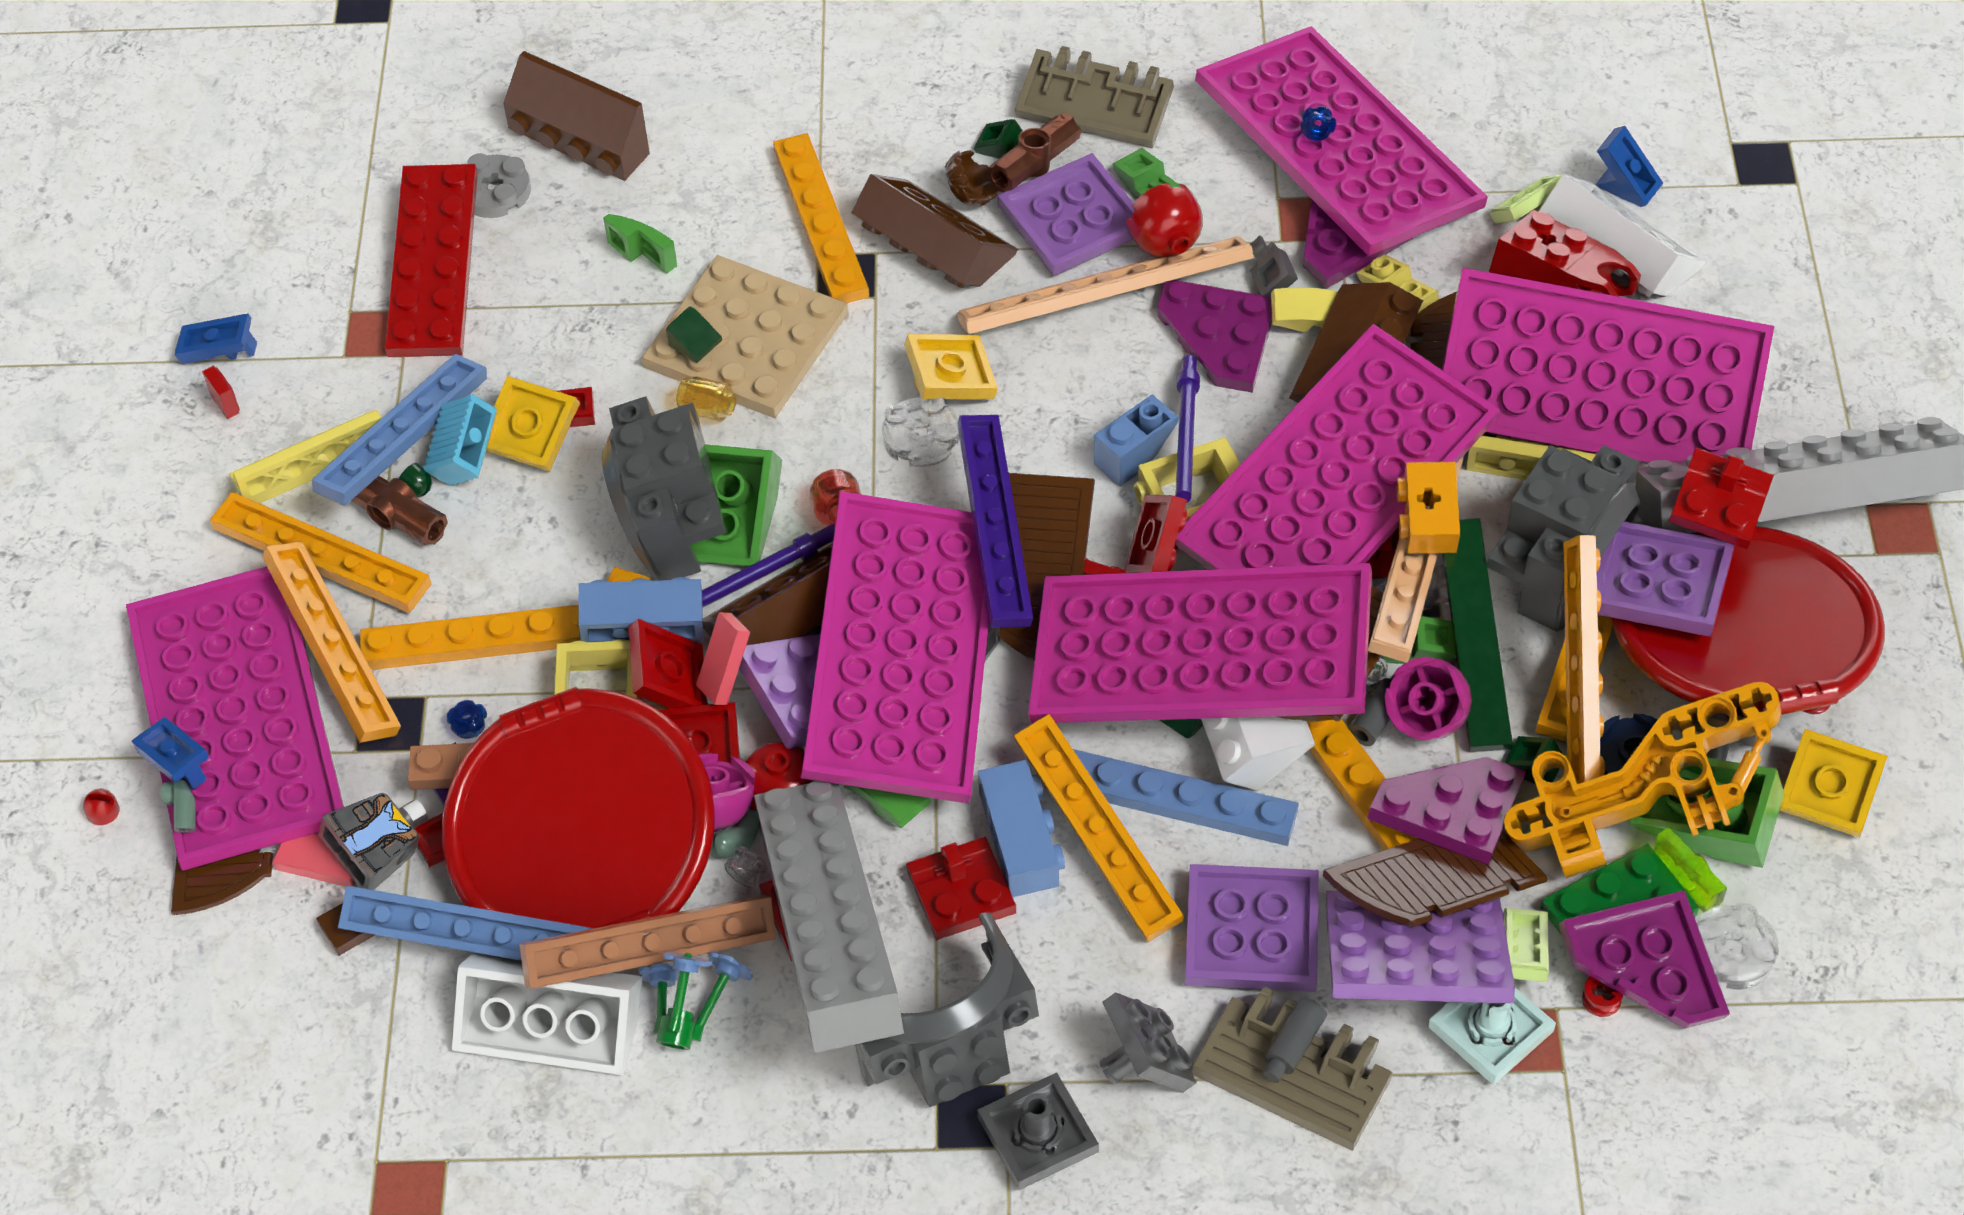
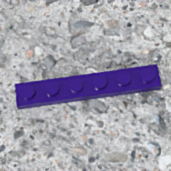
(994, 521)

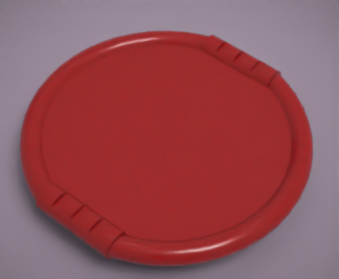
(1784, 619)
(579, 812)

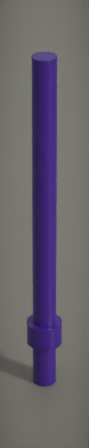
(1188, 386)
(802, 547)

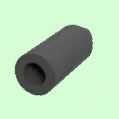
(1370, 725)
(1294, 1039)

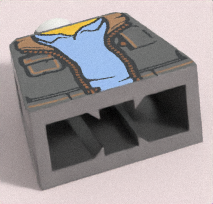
(372, 837)

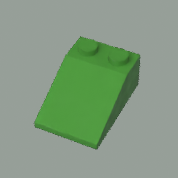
(747, 496)
(1751, 821)

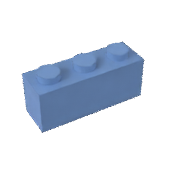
(611, 607)
(1020, 828)

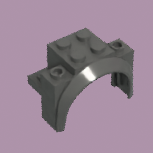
(646, 467)
(1554, 504)
(961, 1042)

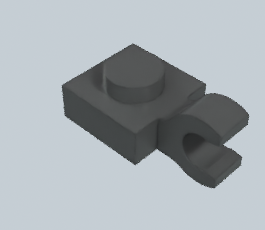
(1273, 267)

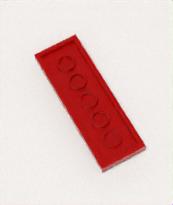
(432, 261)

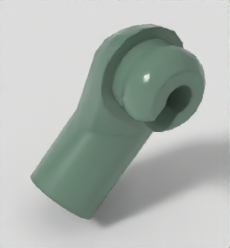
(184, 805)
(743, 835)

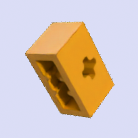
(1432, 528)

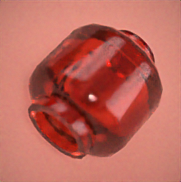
(826, 491)

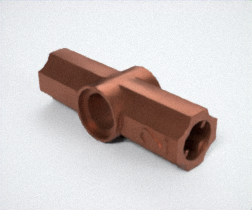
(1033, 152)
(397, 506)

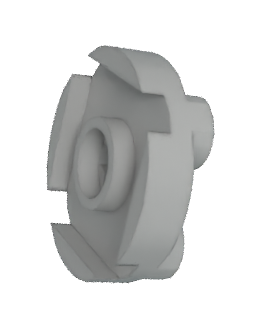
(513, 182)

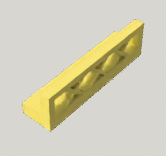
(1508, 456)
(299, 462)

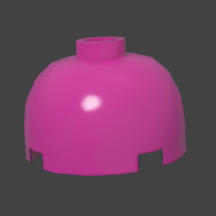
(1428, 699)
(729, 796)

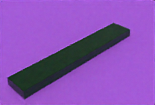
(1477, 640)

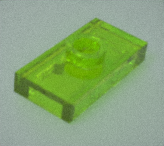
(1690, 870)

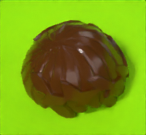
(969, 179)

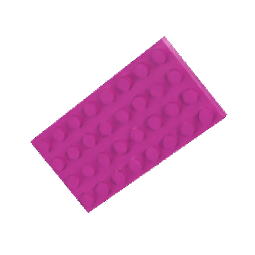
(1371, 173)
(1606, 368)
(1330, 469)
(1203, 644)
(899, 651)
(239, 683)

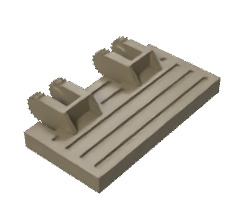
(1095, 97)
(1318, 1095)

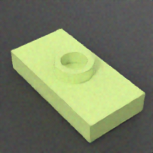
(1525, 200)
(1527, 943)

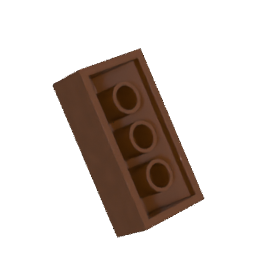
(576, 116)
(931, 230)
(1349, 317)
(783, 605)

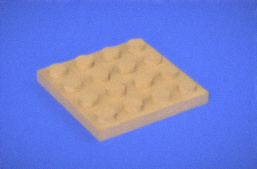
(767, 333)

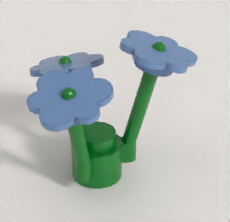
(676, 1027)

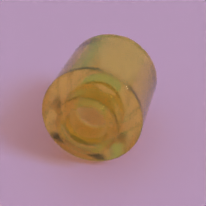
(710, 397)

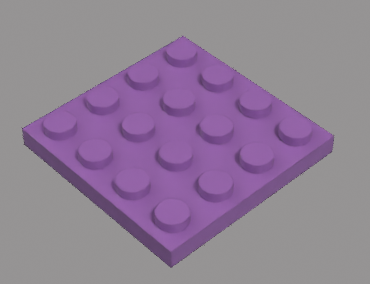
(1441, 960)

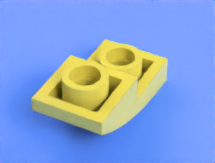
(1391, 270)
(1301, 307)

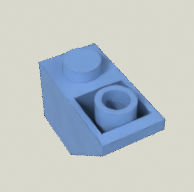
(1133, 439)

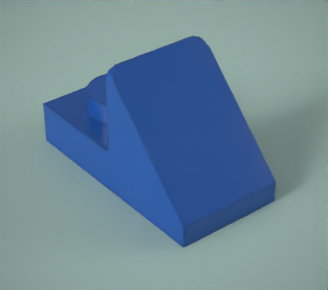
(1628, 169)

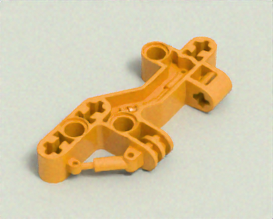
(1648, 774)

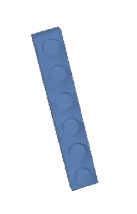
(397, 430)
(1192, 799)
(444, 923)

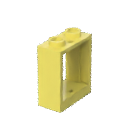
(1206, 457)
(592, 656)

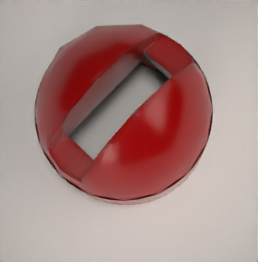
(98, 811)

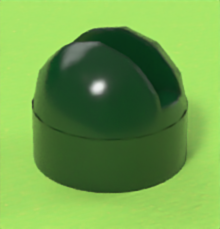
(417, 479)

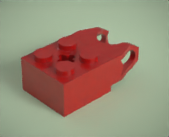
(1561, 256)

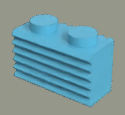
(460, 440)

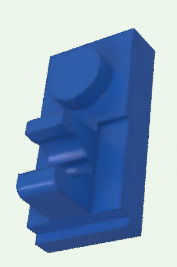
(215, 338)
(172, 752)

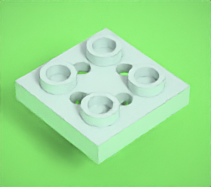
(1517, 1022)

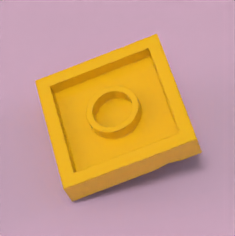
(950, 366)
(530, 423)
(1832, 782)

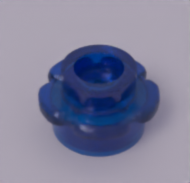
(1311, 129)
(467, 727)

